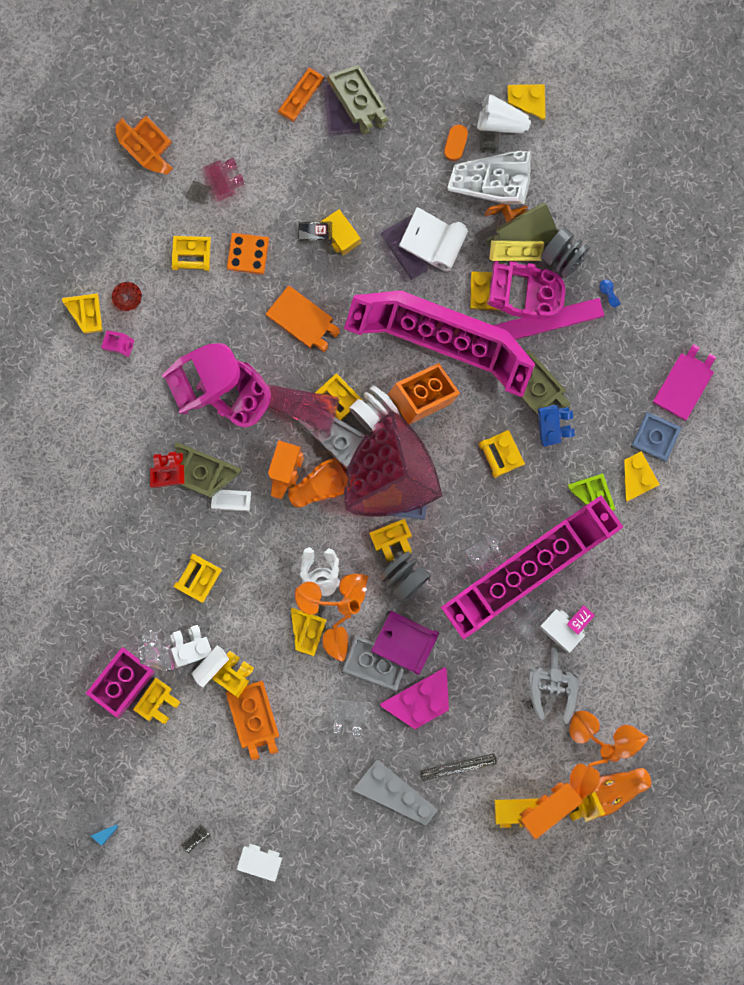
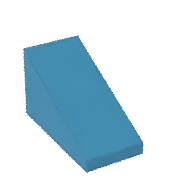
(102, 836)

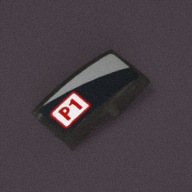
(315, 231)

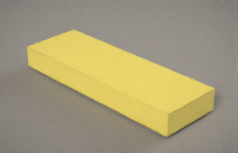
(516, 250)

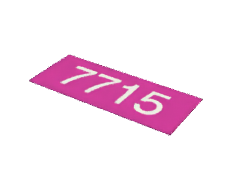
(580, 619)

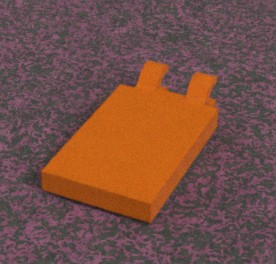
(302, 319)
(254, 719)

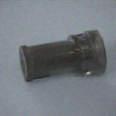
(196, 838)

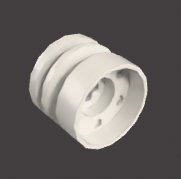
(375, 409)

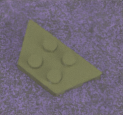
(205, 473)

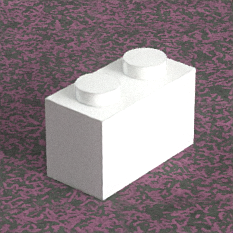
(559, 632)
(260, 863)

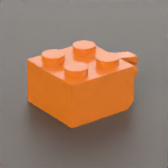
(284, 468)

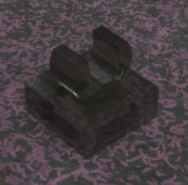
(489, 141)

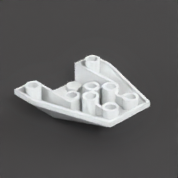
(494, 178)

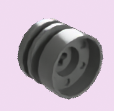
(565, 252)
(404, 576)

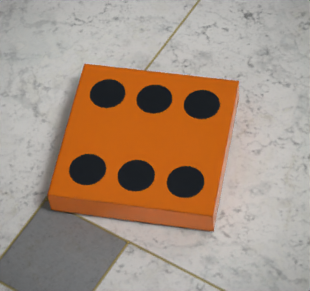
(248, 253)

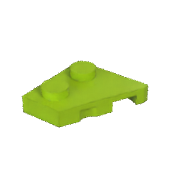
(592, 488)

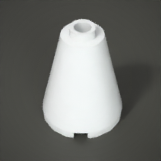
(502, 117)

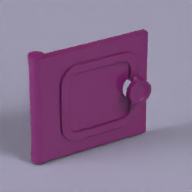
(407, 645)

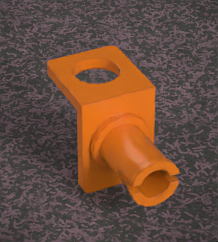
(506, 210)

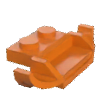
(145, 143)

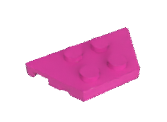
(421, 701)

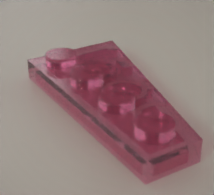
(309, 407)

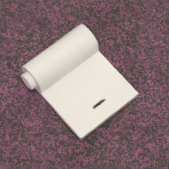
(435, 239)

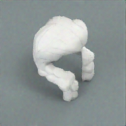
(324, 577)

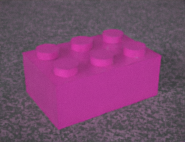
(120, 683)

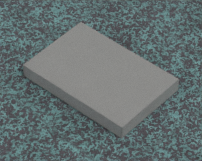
(370, 666)

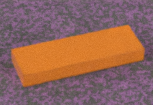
(301, 94)

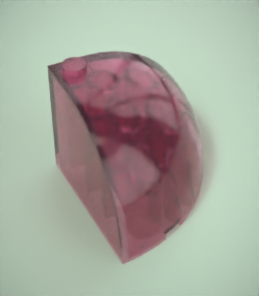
(390, 471)

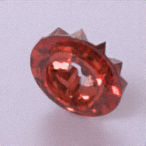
(124, 288)

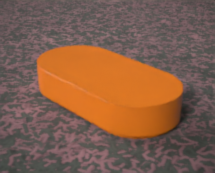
(456, 142)

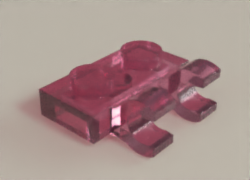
(219, 180)

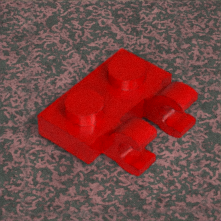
(167, 475)

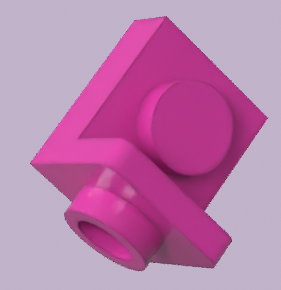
(118, 343)

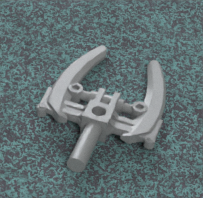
(554, 678)

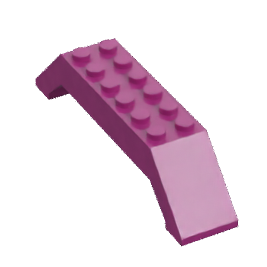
(443, 332)
(531, 567)

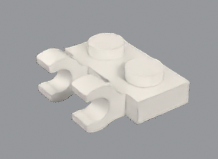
(190, 652)

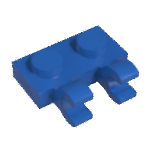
(550, 425)

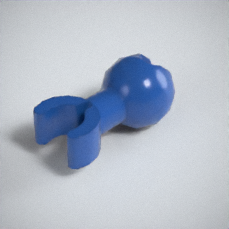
(606, 287)

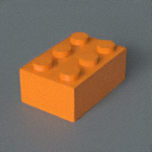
(423, 393)
(549, 809)

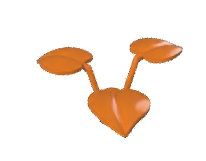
(308, 601)
(627, 743)

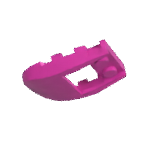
(543, 294)
(216, 369)
(251, 402)

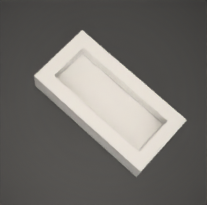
(231, 500)
(210, 666)

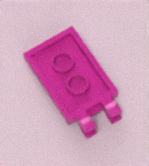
(685, 384)

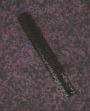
(458, 767)

